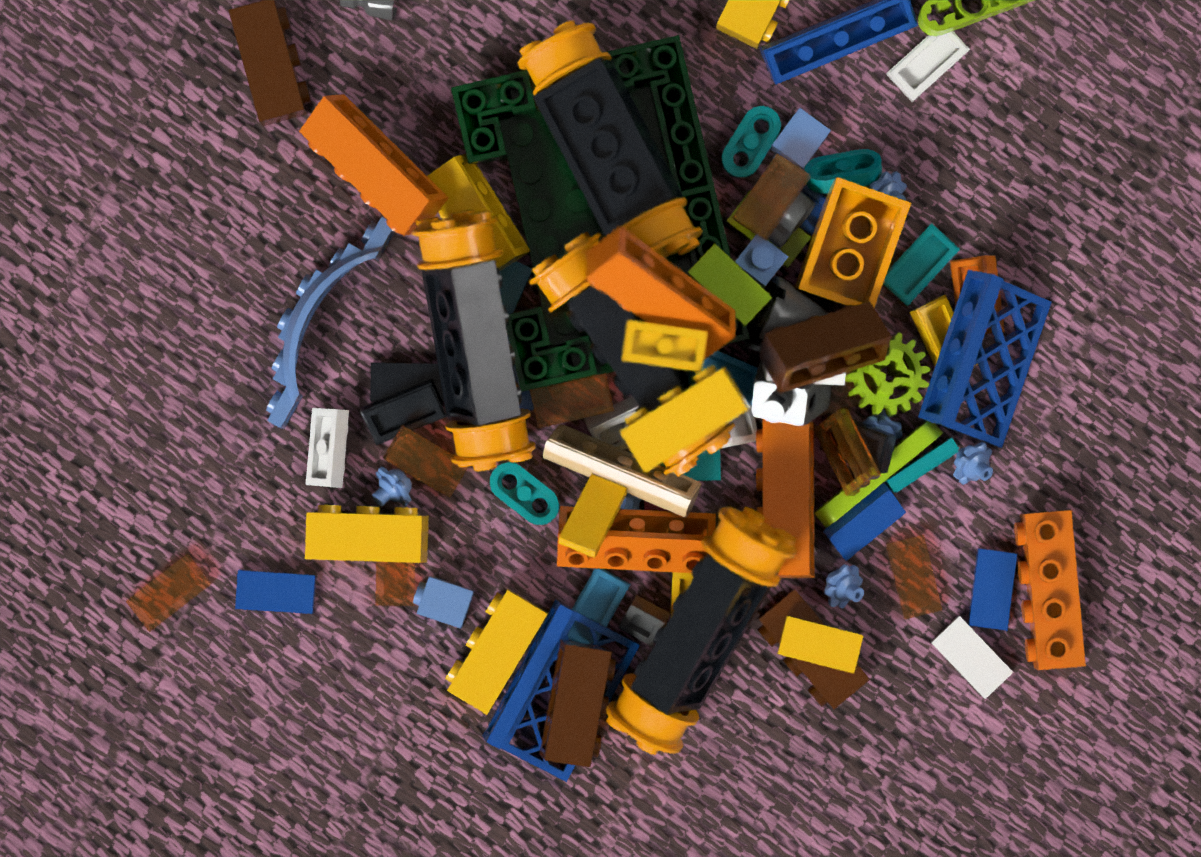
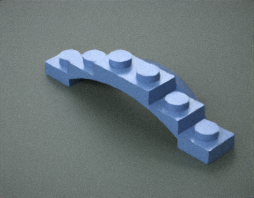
(295, 322)

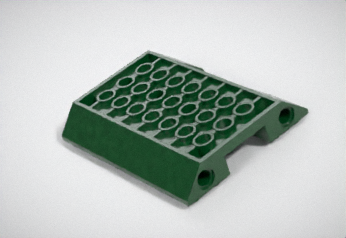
(505, 123)

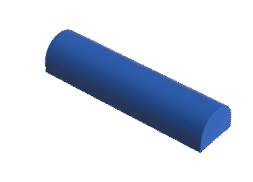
(836, 37)

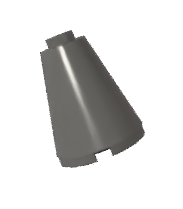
(784, 309)

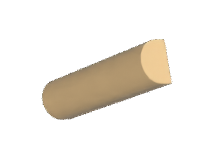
(593, 456)

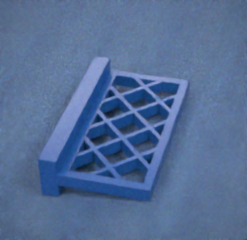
(964, 350)
(531, 674)

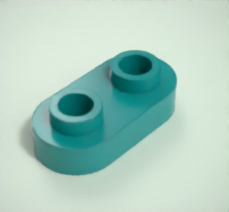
(750, 142)
(856, 166)
(524, 494)

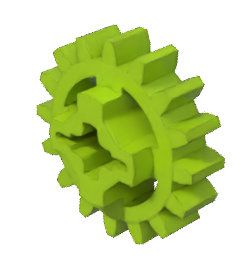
(901, 379)

